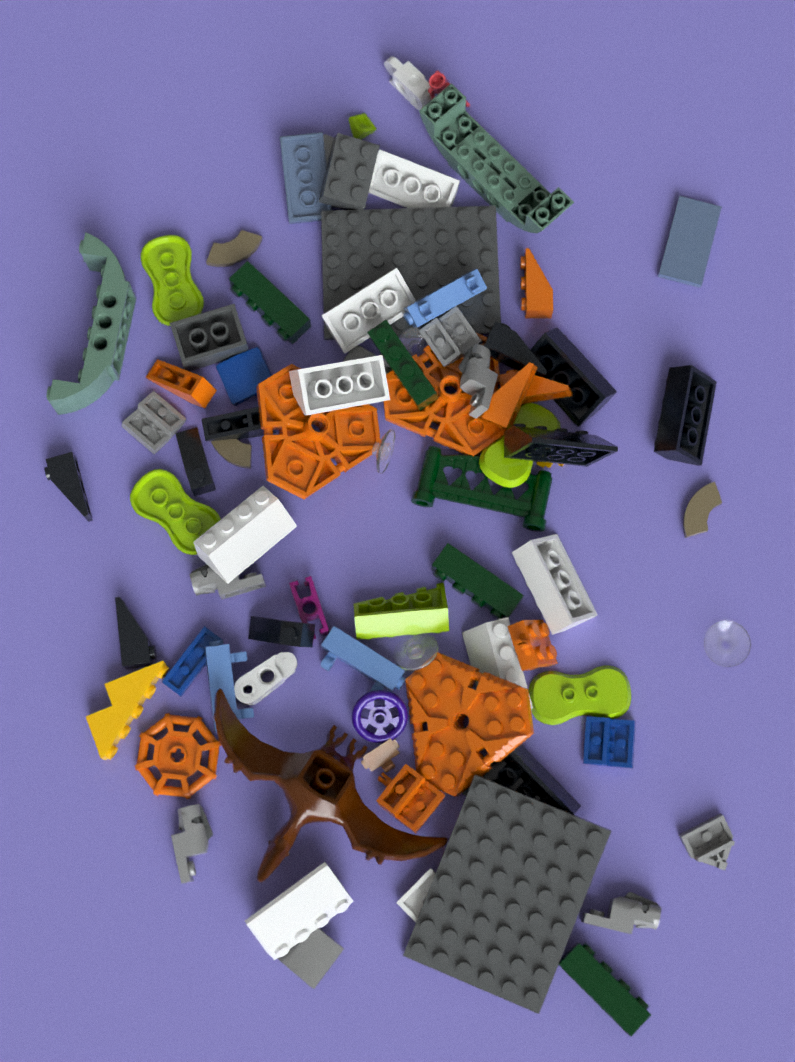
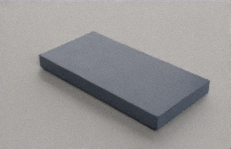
(303, 176)
(689, 241)

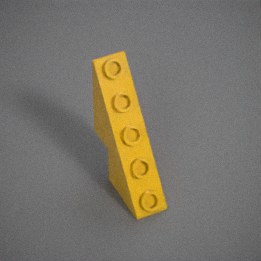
(127, 698)

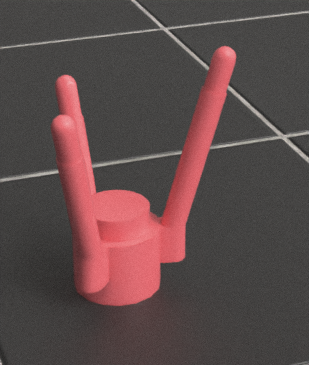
(438, 83)

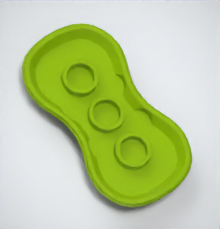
(168, 265)
(509, 471)
(163, 500)
(596, 693)

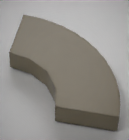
(234, 251)
(234, 452)
(698, 510)

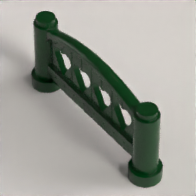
(434, 485)

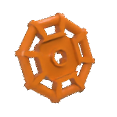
(186, 766)

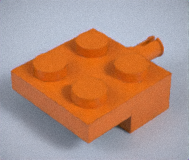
(532, 644)
(409, 797)

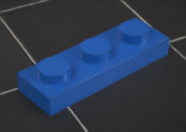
(190, 663)

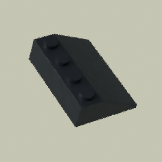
(555, 445)
(526, 775)

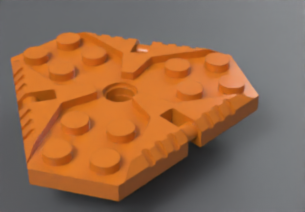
(450, 411)
(300, 455)
(442, 698)

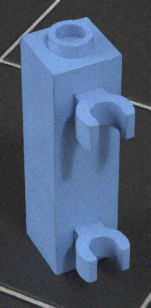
(444, 298)
(362, 659)
(221, 676)

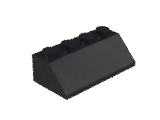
(570, 367)
(685, 415)

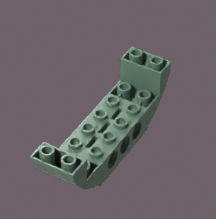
(489, 166)
(106, 337)

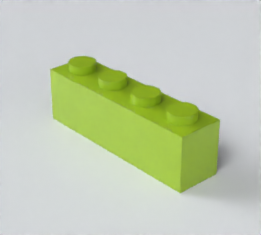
(403, 614)

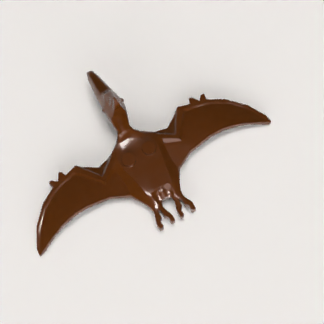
(318, 789)

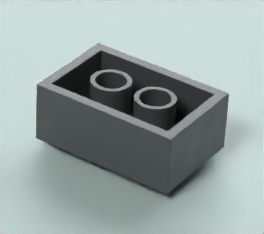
(348, 173)
(209, 337)

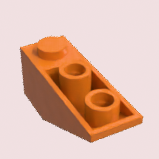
(537, 290)

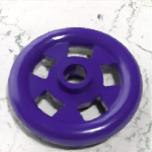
(391, 701)

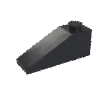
(510, 349)
(233, 425)
(195, 462)
(66, 476)
(281, 632)
(134, 644)

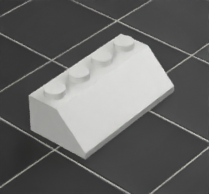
(340, 385)
(244, 534)
(554, 583)
(493, 651)
(299, 911)

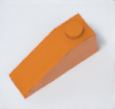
(182, 383)
(540, 388)
(509, 398)

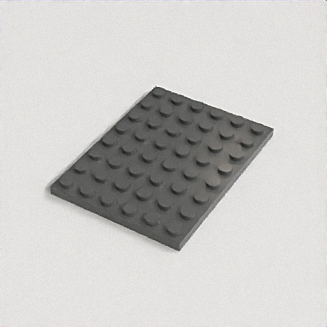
(426, 248)
(507, 893)

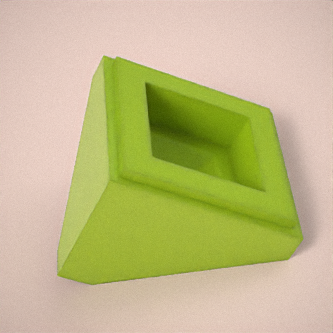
(361, 126)

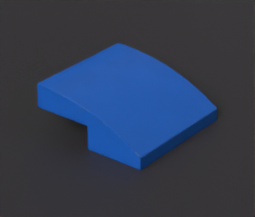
(243, 374)
(609, 742)

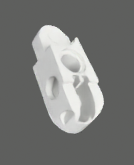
(408, 82)
(281, 665)

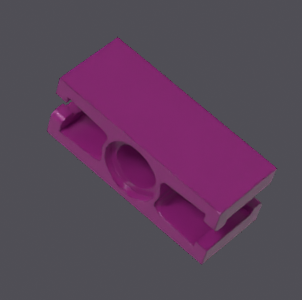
(313, 599)

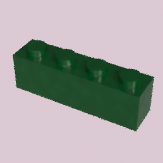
(269, 303)
(402, 365)
(476, 582)
(604, 989)

